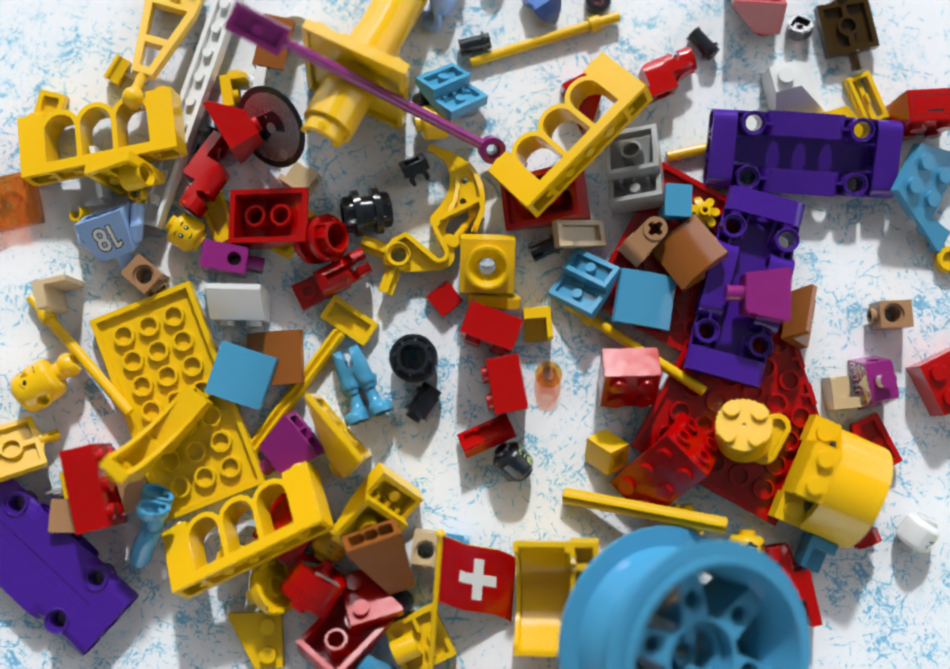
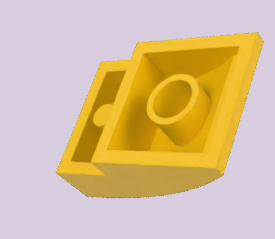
(376, 500)

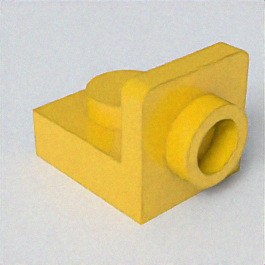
(230, 86)

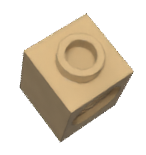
(423, 536)

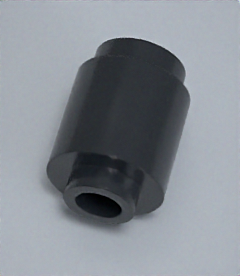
(422, 402)

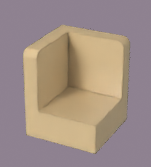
(301, 177)
(838, 393)

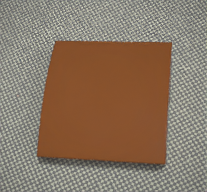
(689, 253)
(285, 346)

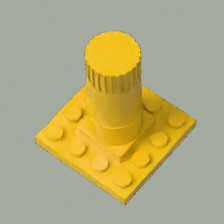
(368, 51)

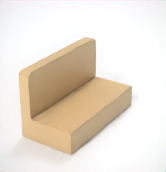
(50, 292)

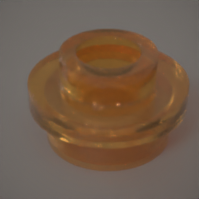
(557, 374)

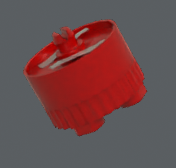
(313, 585)

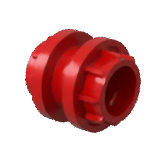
(325, 240)

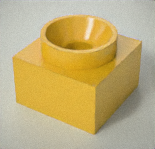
(487, 280)

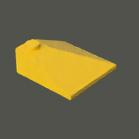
(338, 441)

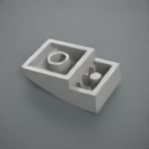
(635, 170)

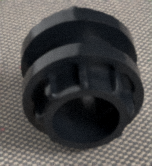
(366, 211)
(397, 356)

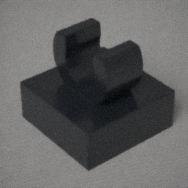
(413, 166)

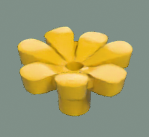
(710, 212)

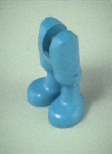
(358, 377)
(153, 511)

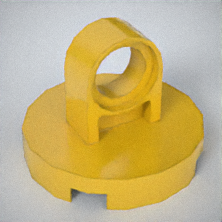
(265, 588)

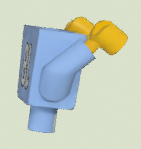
(113, 230)

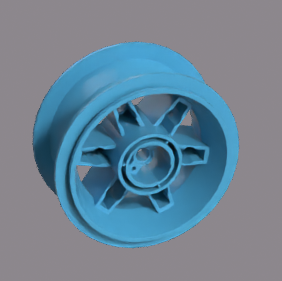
(648, 609)

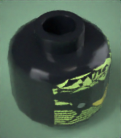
(513, 461)

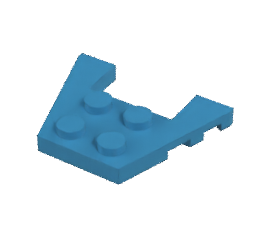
(921, 188)

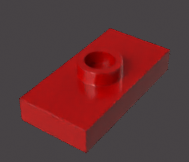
(486, 435)

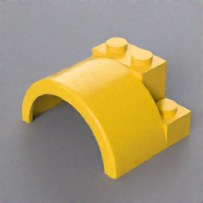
(842, 482)
(543, 588)

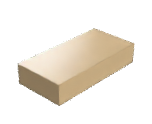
(579, 233)

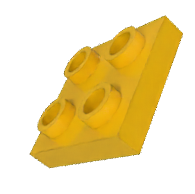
(124, 173)
(411, 639)

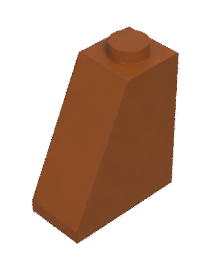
(381, 555)

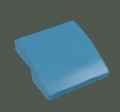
(450, 91)
(584, 282)
(644, 299)
(241, 375)

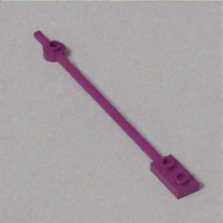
(273, 37)

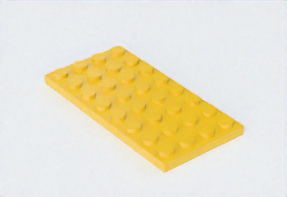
(150, 357)

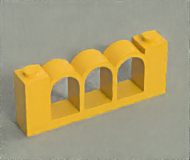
(601, 77)
(40, 134)
(185, 541)

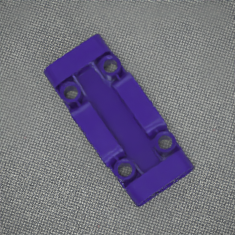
(803, 153)
(755, 247)
(57, 572)

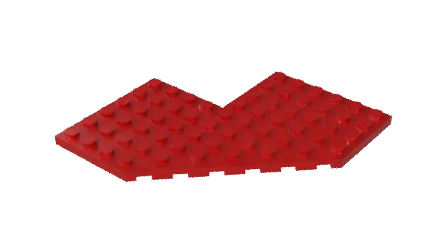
(782, 388)

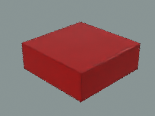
(444, 298)

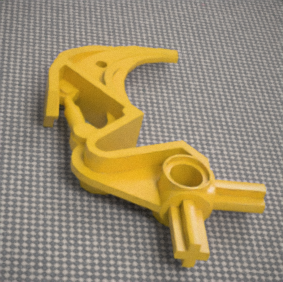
(419, 257)

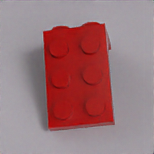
(670, 465)

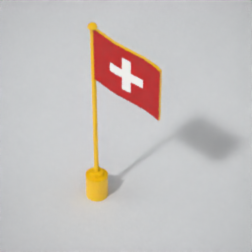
(471, 580)

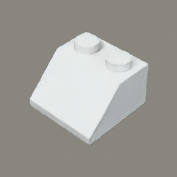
(238, 303)

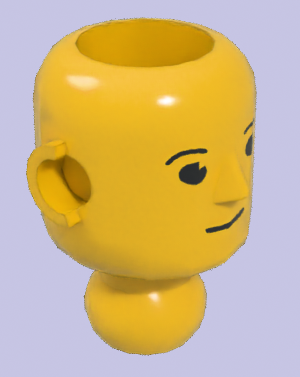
(43, 382)

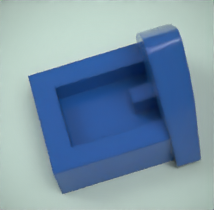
(545, 9)

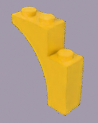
(160, 437)

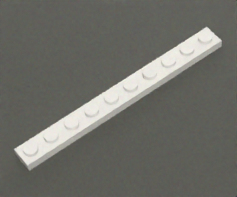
(194, 93)

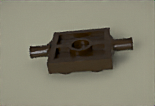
(846, 30)

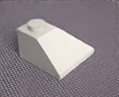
(792, 88)

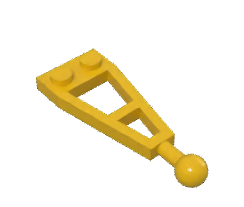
(190, 9)

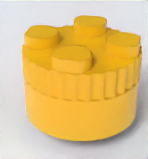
(743, 430)

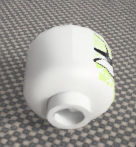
(917, 533)

